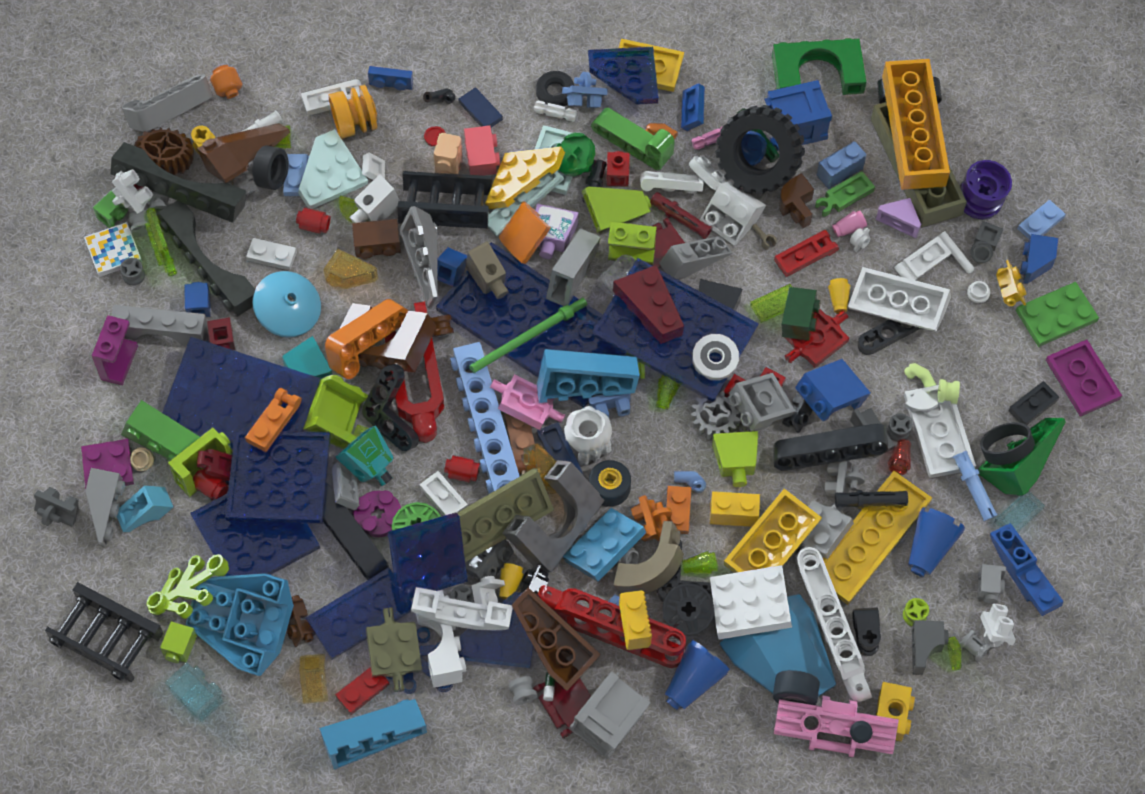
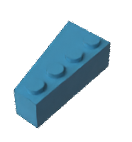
(372, 732)

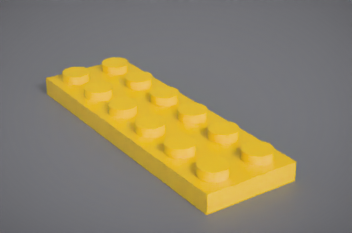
(873, 538)

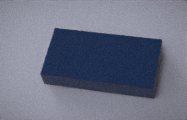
(480, 108)

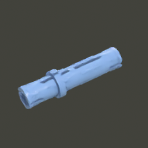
(975, 485)

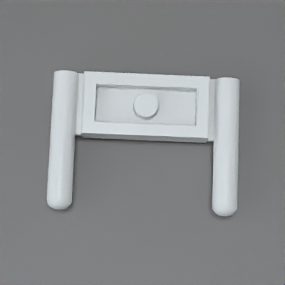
(930, 256)

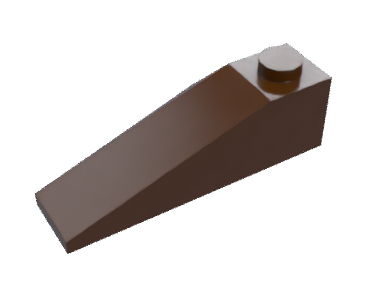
(230, 154)
(556, 643)

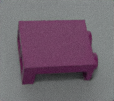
(113, 352)

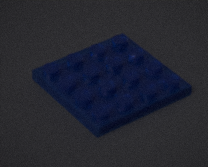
(282, 483)
(252, 545)

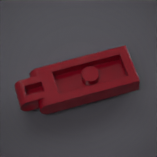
(215, 463)

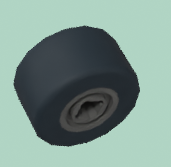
(796, 687)

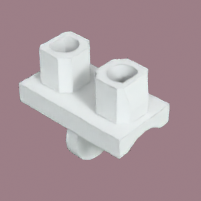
(127, 193)
(997, 626)

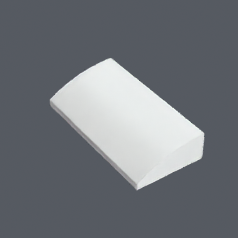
(900, 299)

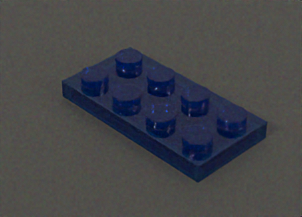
(345, 620)

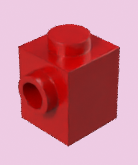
(618, 169)

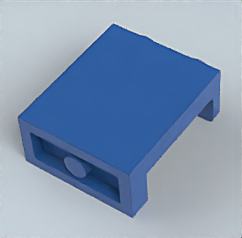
(832, 389)

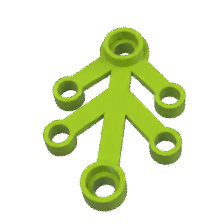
(162, 601)

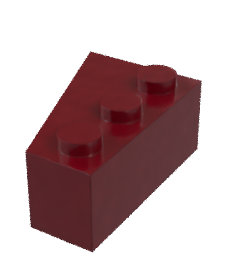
(651, 302)

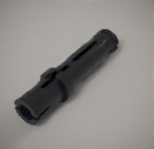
(864, 499)

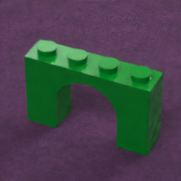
(842, 54)

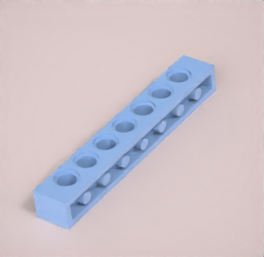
(479, 422)

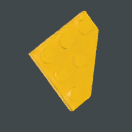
(521, 172)

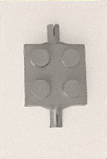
(828, 531)

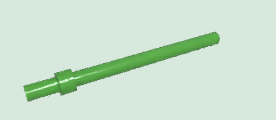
(565, 313)

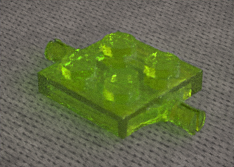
(158, 242)

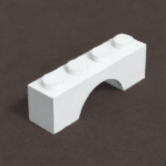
(444, 661)

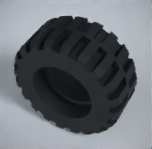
(736, 165)

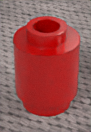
(313, 220)
(462, 469)
(210, 485)

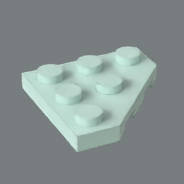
(329, 171)

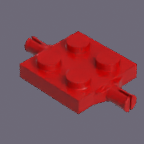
(822, 342)

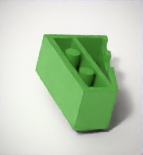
(157, 431)

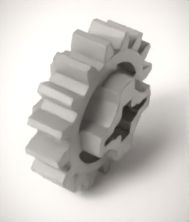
(705, 410)

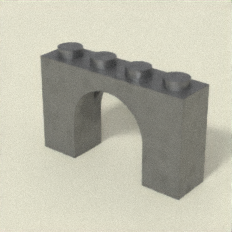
(580, 504)

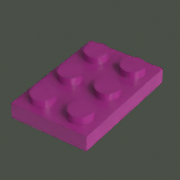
(1083, 377)

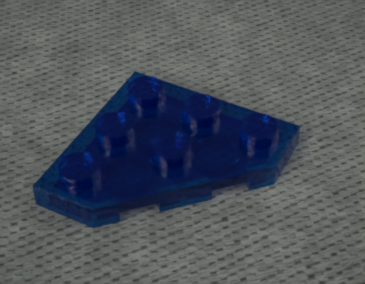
(627, 71)
(499, 647)

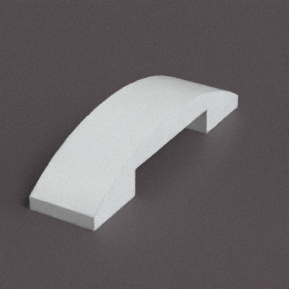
(461, 613)

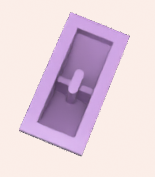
(900, 216)

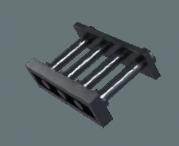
(447, 214)
(105, 608)

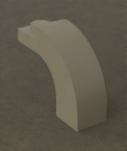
(657, 569)

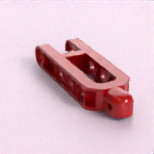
(422, 414)
(566, 607)

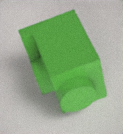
(108, 212)

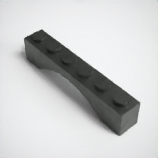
(214, 198)
(233, 288)

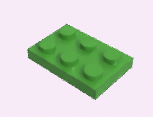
(1057, 314)

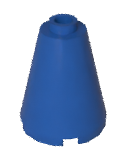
(932, 540)
(694, 676)

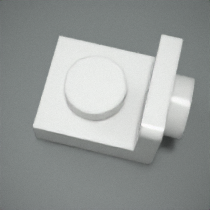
(485, 590)

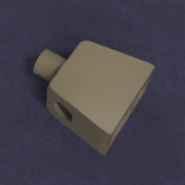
(486, 270)

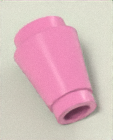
(849, 224)

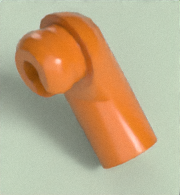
(654, 127)

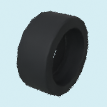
(270, 167)

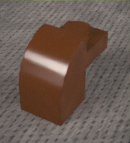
(793, 200)

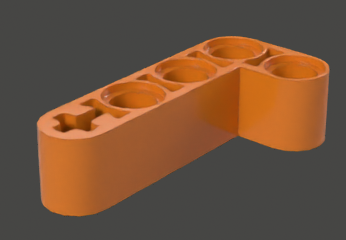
(360, 334)

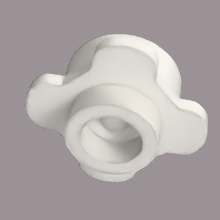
(860, 238)

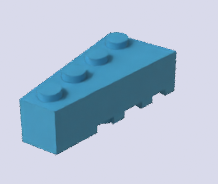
(585, 374)

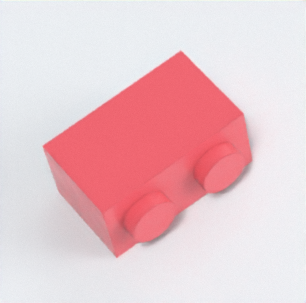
(480, 150)

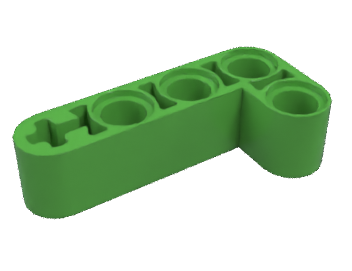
(648, 148)

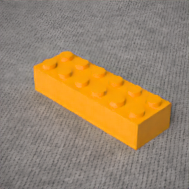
(915, 124)

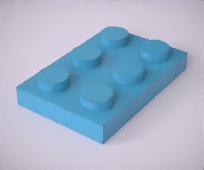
(604, 544)

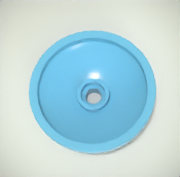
(280, 314)

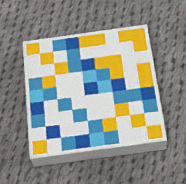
(111, 248)

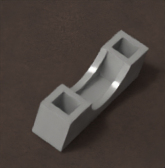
(162, 322)

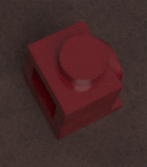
(221, 333)

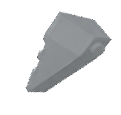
(420, 241)

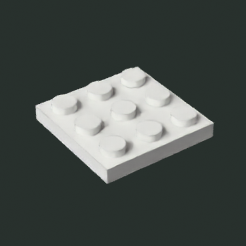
(750, 602)

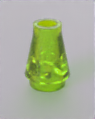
(666, 392)
(701, 564)

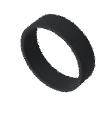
(1012, 455)

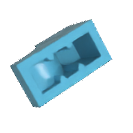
(144, 506)

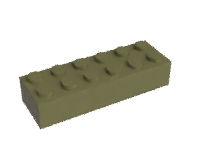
(930, 204)

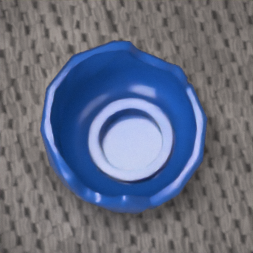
(753, 147)

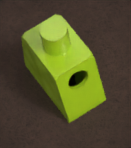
(736, 455)

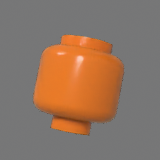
(226, 81)

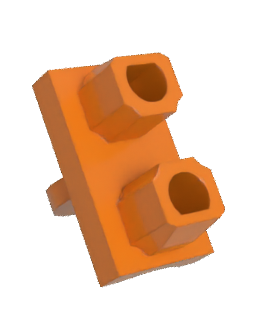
(654, 516)

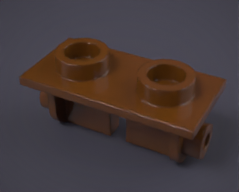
(297, 628)

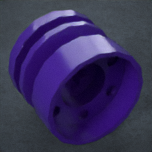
(985, 189)

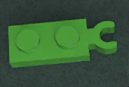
(846, 193)

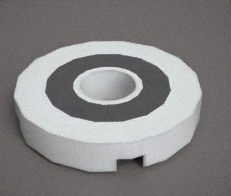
(721, 345)

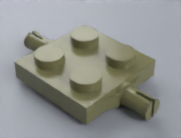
(393, 649)

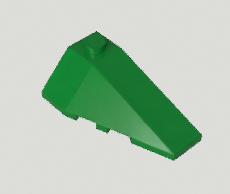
(1023, 474)

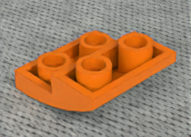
(524, 232)

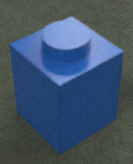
(450, 266)
(197, 298)

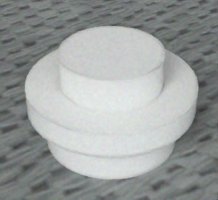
(978, 292)

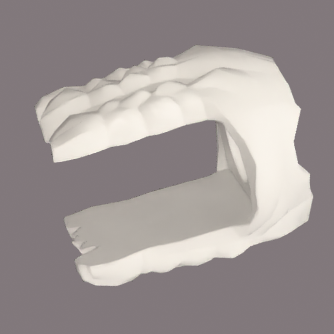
(581, 423)

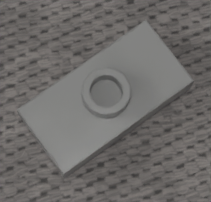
(345, 487)

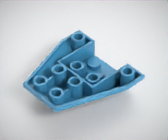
(244, 619)
(785, 649)

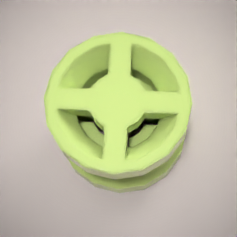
(948, 391)

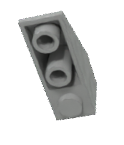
(693, 256)
(102, 495)

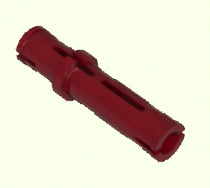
(659, 202)

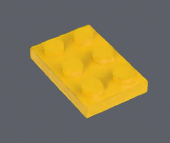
(667, 63)

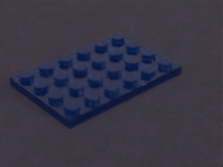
(673, 358)
(232, 390)

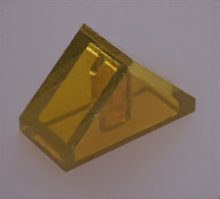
(313, 678)

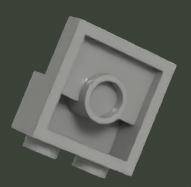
(760, 401)

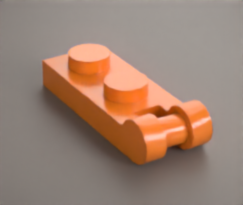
(273, 420)

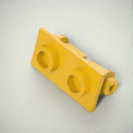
(1010, 277)

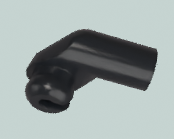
(439, 96)

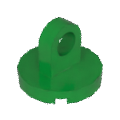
(578, 154)

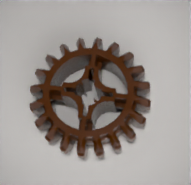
(167, 149)

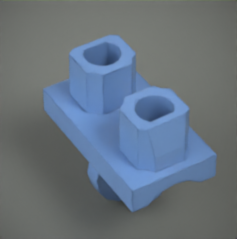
(576, 93)
(603, 403)

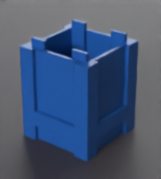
(806, 107)

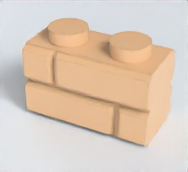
(448, 154)

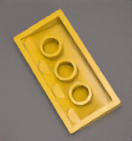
(774, 535)

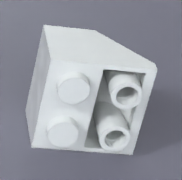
(732, 212)

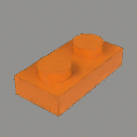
(679, 501)

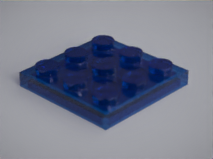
(427, 556)

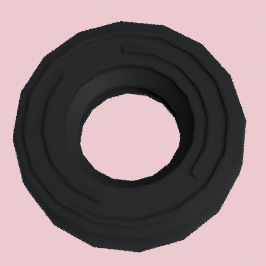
(549, 78)

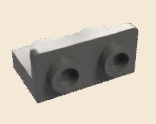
(490, 561)

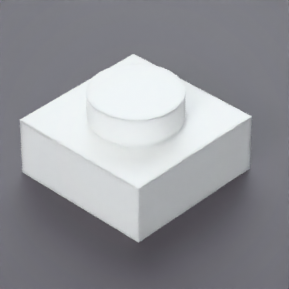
(373, 166)

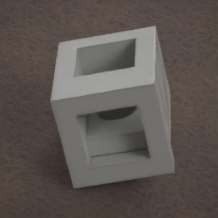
(990, 583)

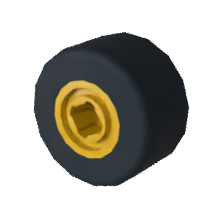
(612, 492)

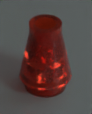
(901, 457)

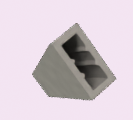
(572, 267)

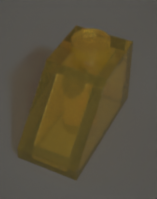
(348, 271)

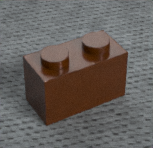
(376, 238)

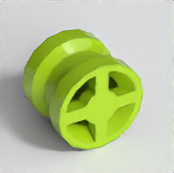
(916, 607)

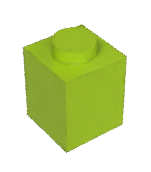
(178, 642)

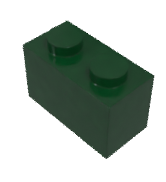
(799, 313)

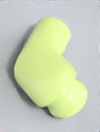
(921, 372)

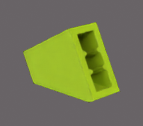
(614, 205)

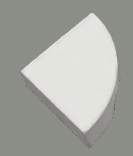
(921, 402)

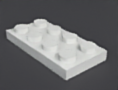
(939, 435)

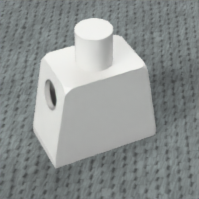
(375, 201)

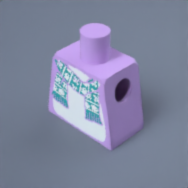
(562, 224)

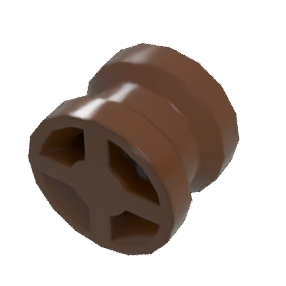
(443, 325)

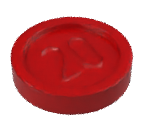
(431, 135)

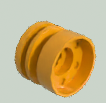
(353, 111)

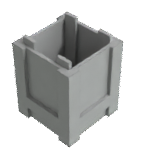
(609, 715)

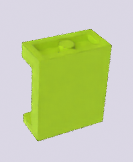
(632, 240)
(335, 410)
(185, 464)

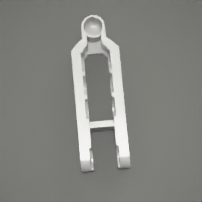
(822, 595)

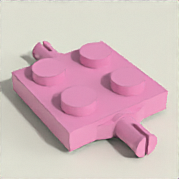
(522, 402)

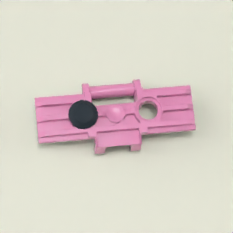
(837, 718)

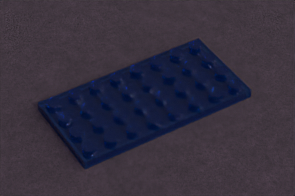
(521, 309)

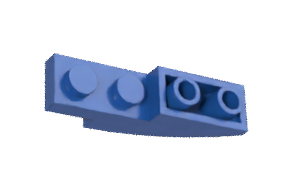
(1024, 571)

